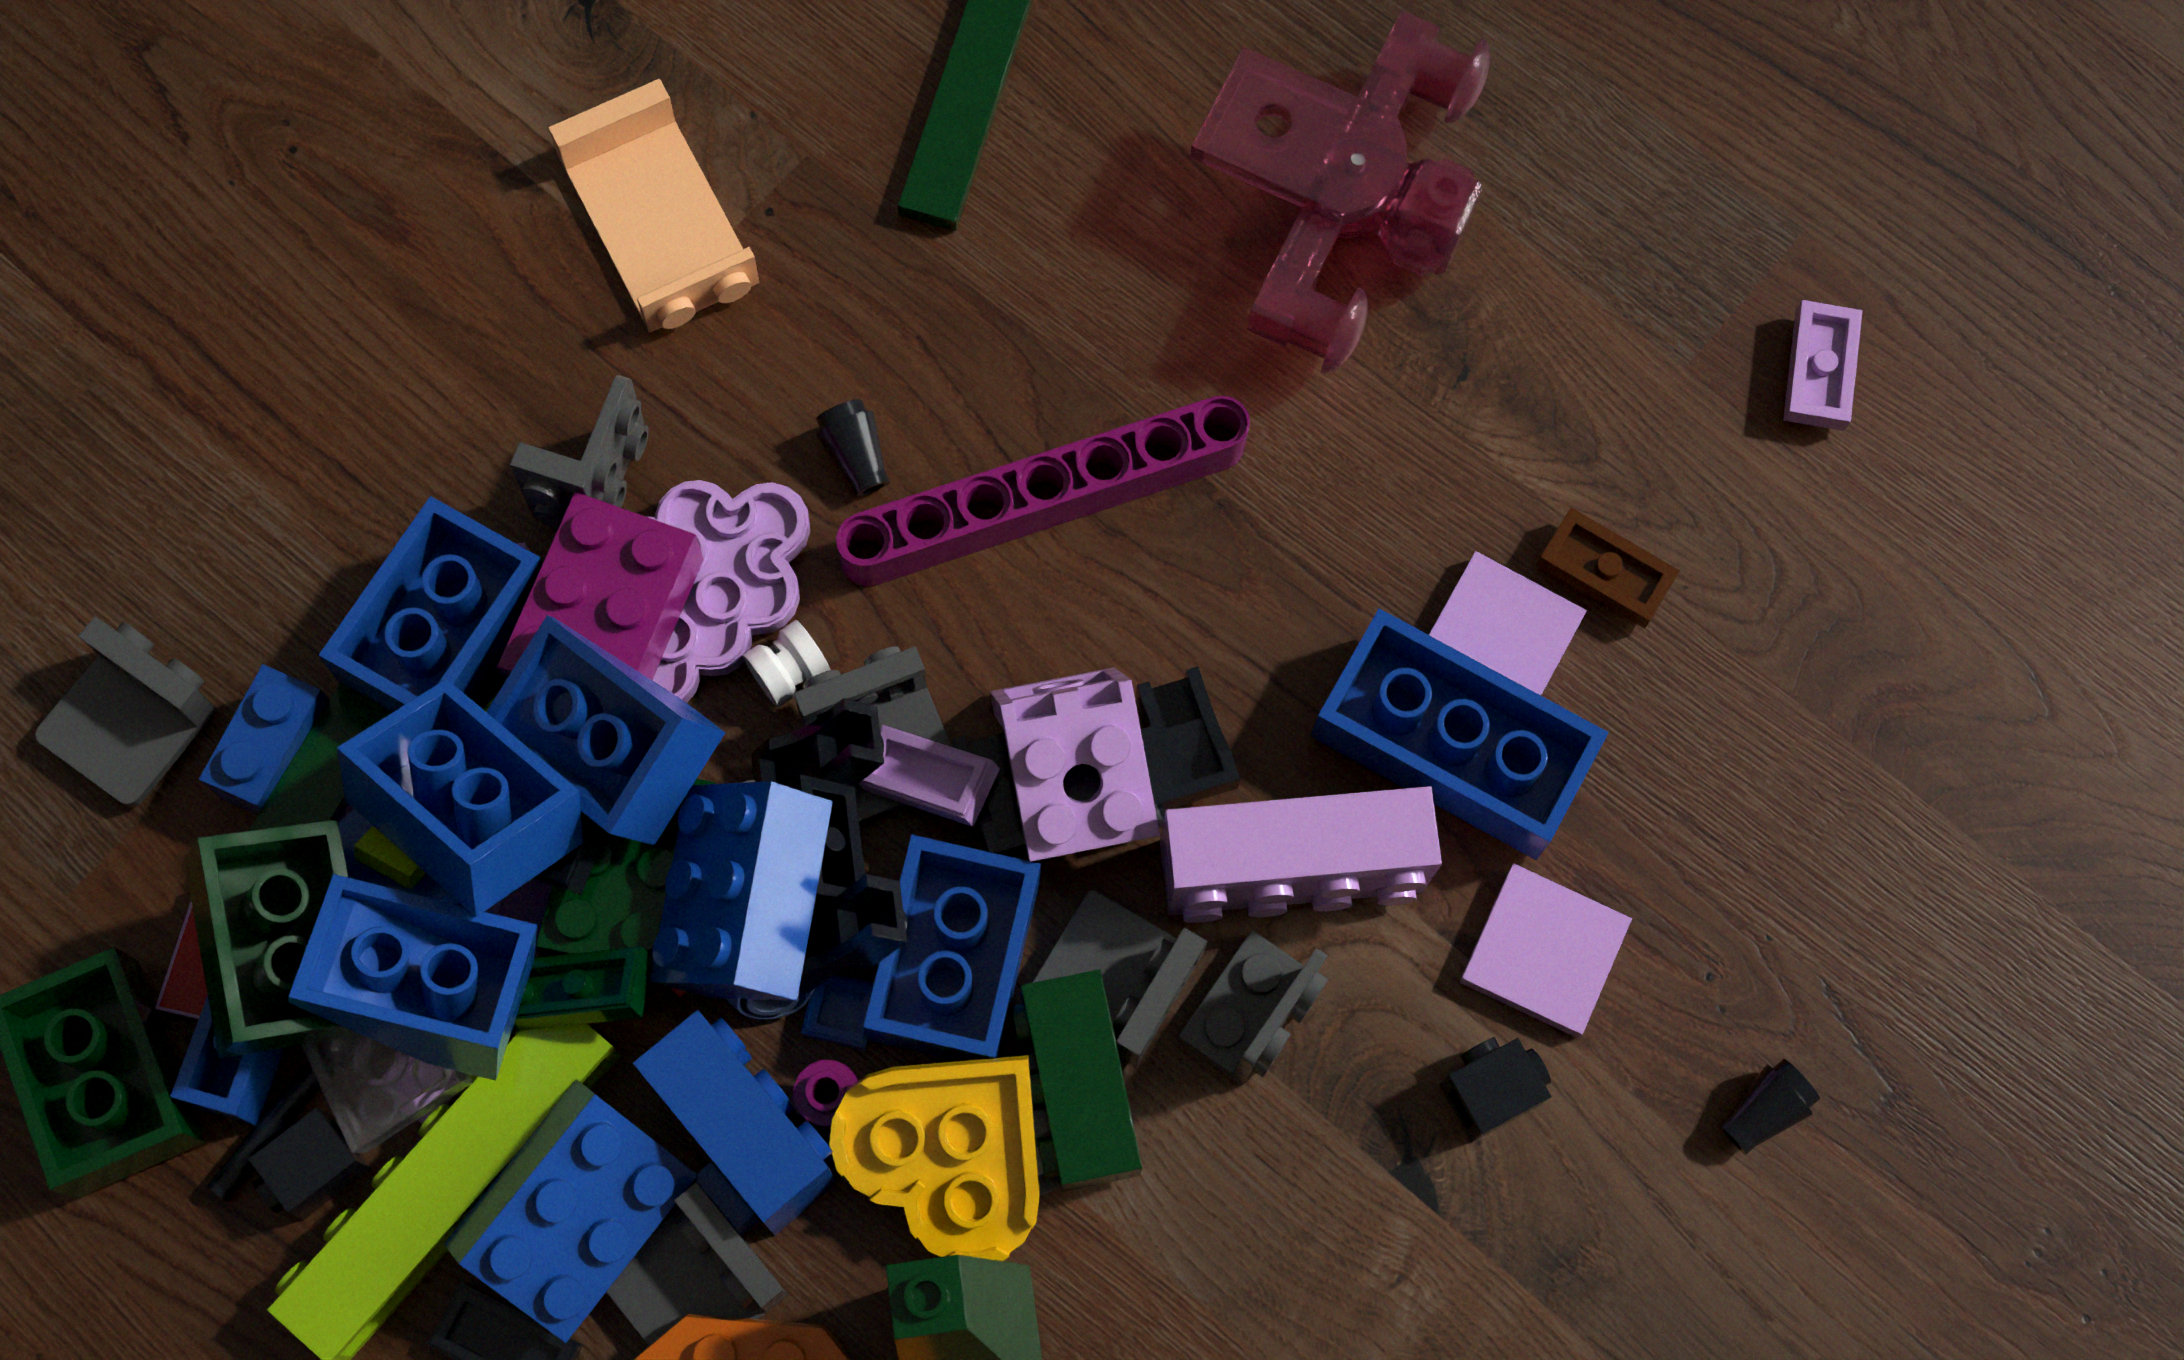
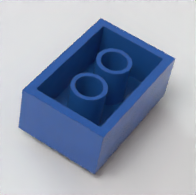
(433, 610)
(461, 796)
(741, 891)
(962, 954)
(739, 1119)
(569, 1211)

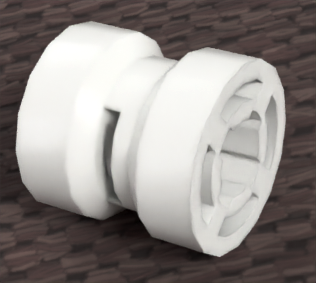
(786, 663)

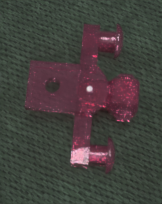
(1347, 174)

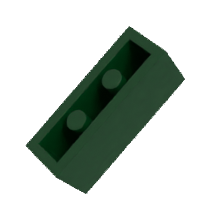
(1077, 1081)

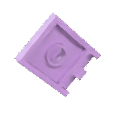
(1068, 724)

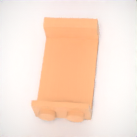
(653, 207)

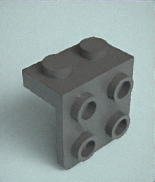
(551, 478)
(898, 688)
(126, 714)

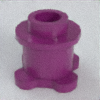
(810, 1082)

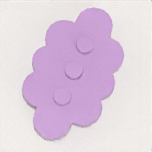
(743, 580)

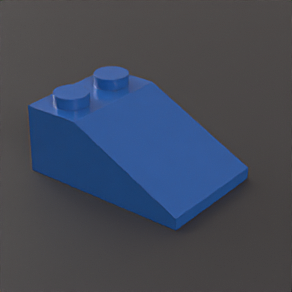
(605, 731)
(417, 974)

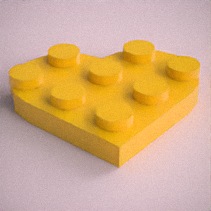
(948, 1149)

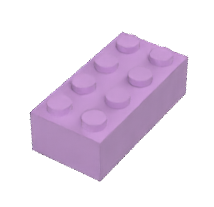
(1299, 853)

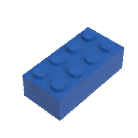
(1463, 729)

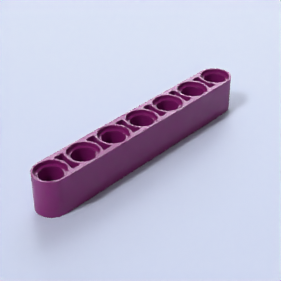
(1025, 514)

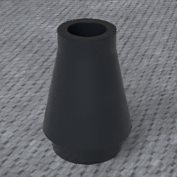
(854, 445)
(1770, 1106)

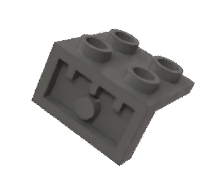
(1138, 966)
(1245, 1009)
(693, 1267)

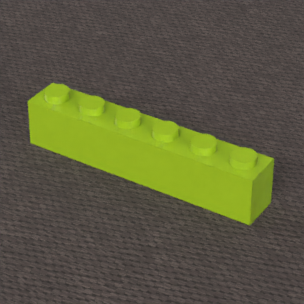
(419, 1200)

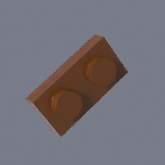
(1608, 567)

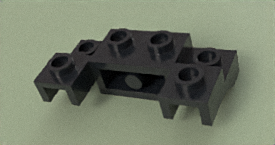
(1182, 752)
(854, 914)

